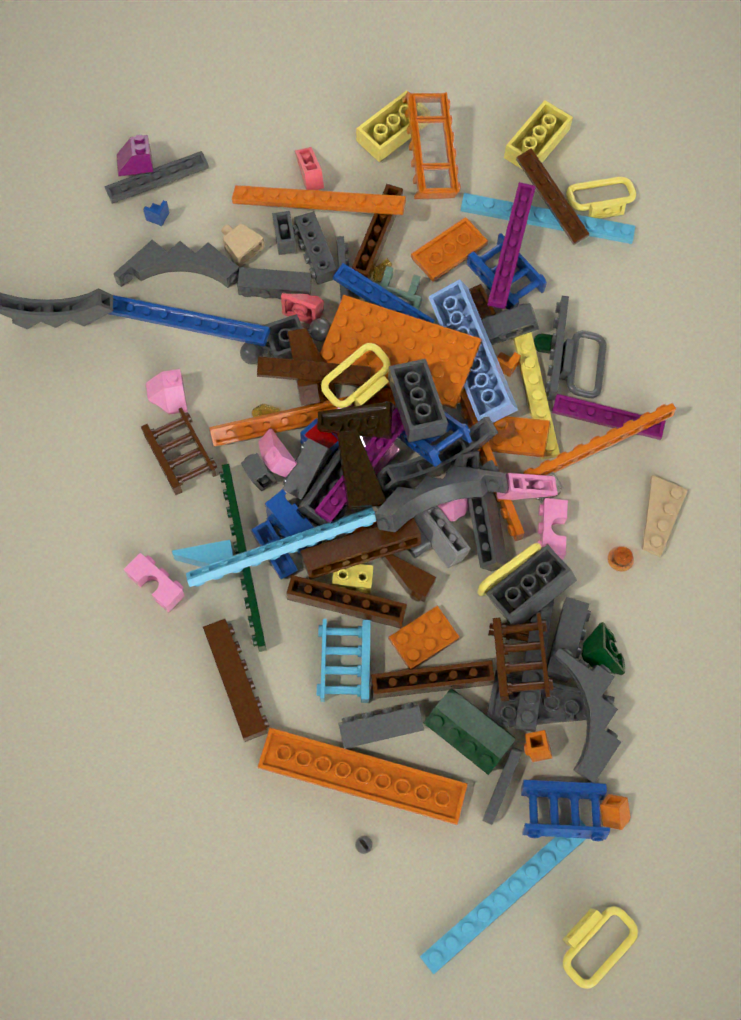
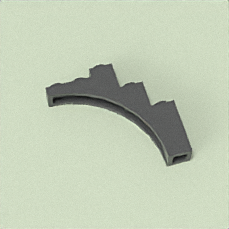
(55, 312)
(413, 471)
(599, 743)

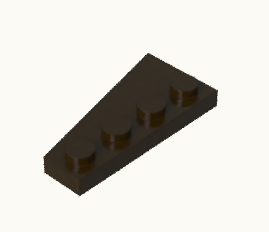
(369, 420)
(358, 474)

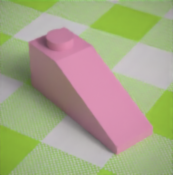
(275, 454)
(528, 486)

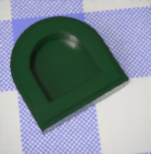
(543, 343)

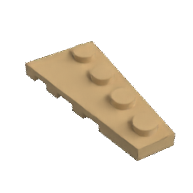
(662, 511)

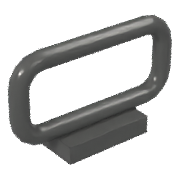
(569, 359)

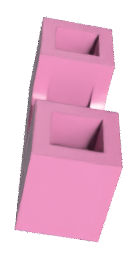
(552, 512)
(143, 569)

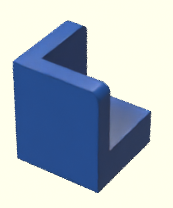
(157, 213)

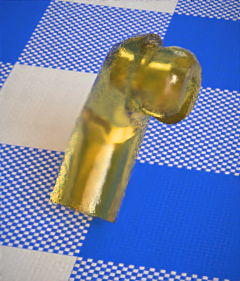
(380, 269)
(264, 409)

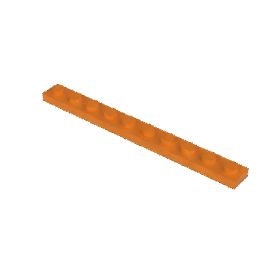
(319, 200)
(281, 420)
(599, 443)
(507, 508)

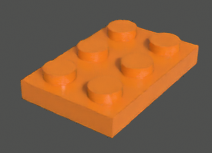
(520, 436)
(423, 638)

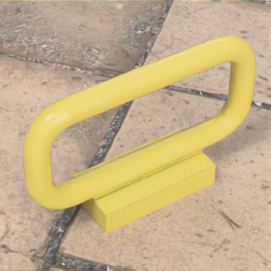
(604, 208)
(368, 389)
(500, 574)
(584, 931)

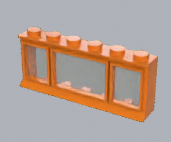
(432, 145)

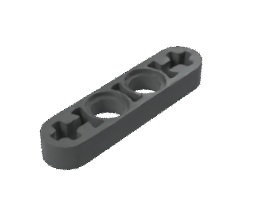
(502, 785)

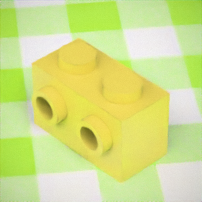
(354, 578)

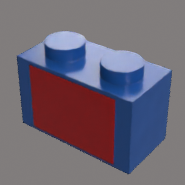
(324, 438)

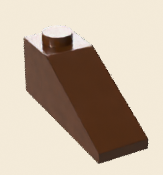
(412, 579)

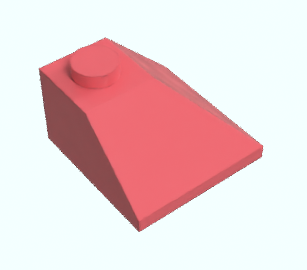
(304, 305)

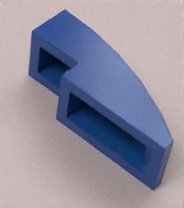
(266, 534)

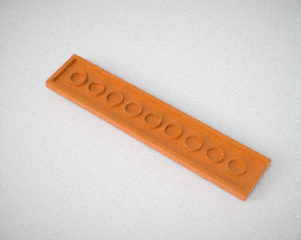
(363, 776)

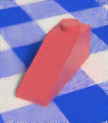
(310, 169)

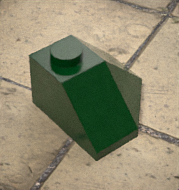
(601, 649)

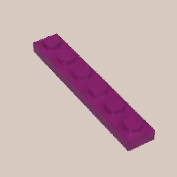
(601, 415)

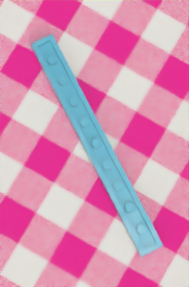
(544, 218)
(276, 549)
(498, 901)

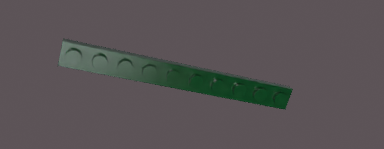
(240, 547)

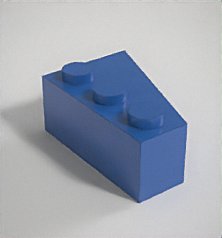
(286, 517)

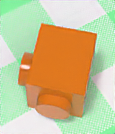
(537, 746)

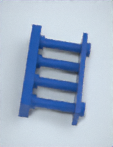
(487, 274)
(430, 452)
(574, 792)

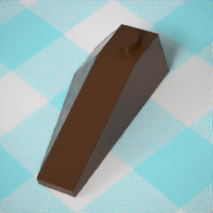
(304, 349)

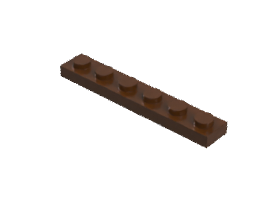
(552, 196)
(310, 371)

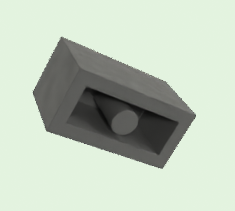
(284, 232)
(258, 471)

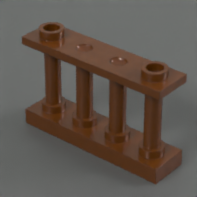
(160, 450)
(505, 668)

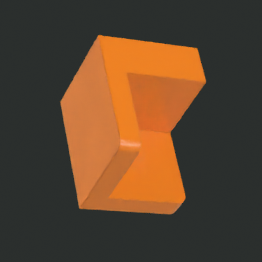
(507, 363)
(615, 811)

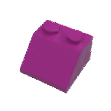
(135, 156)

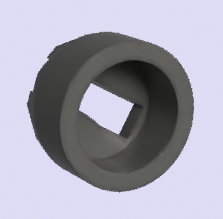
(360, 848)

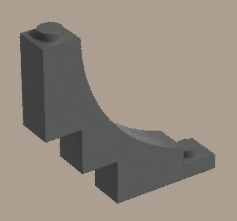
(155, 260)
(432, 491)

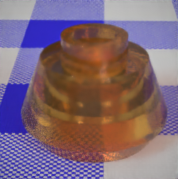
(620, 558)

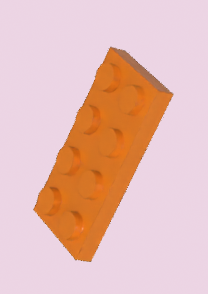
(449, 249)

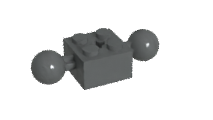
(278, 339)

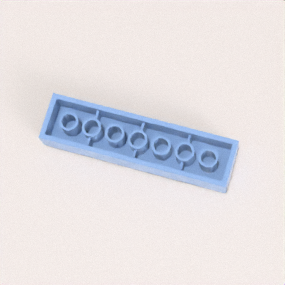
(486, 382)

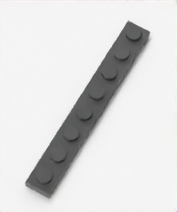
(529, 700)

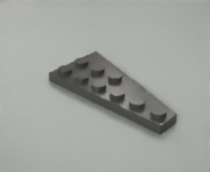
(562, 706)

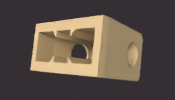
(241, 243)

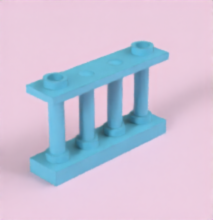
(361, 671)

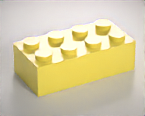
(385, 129)
(540, 132)

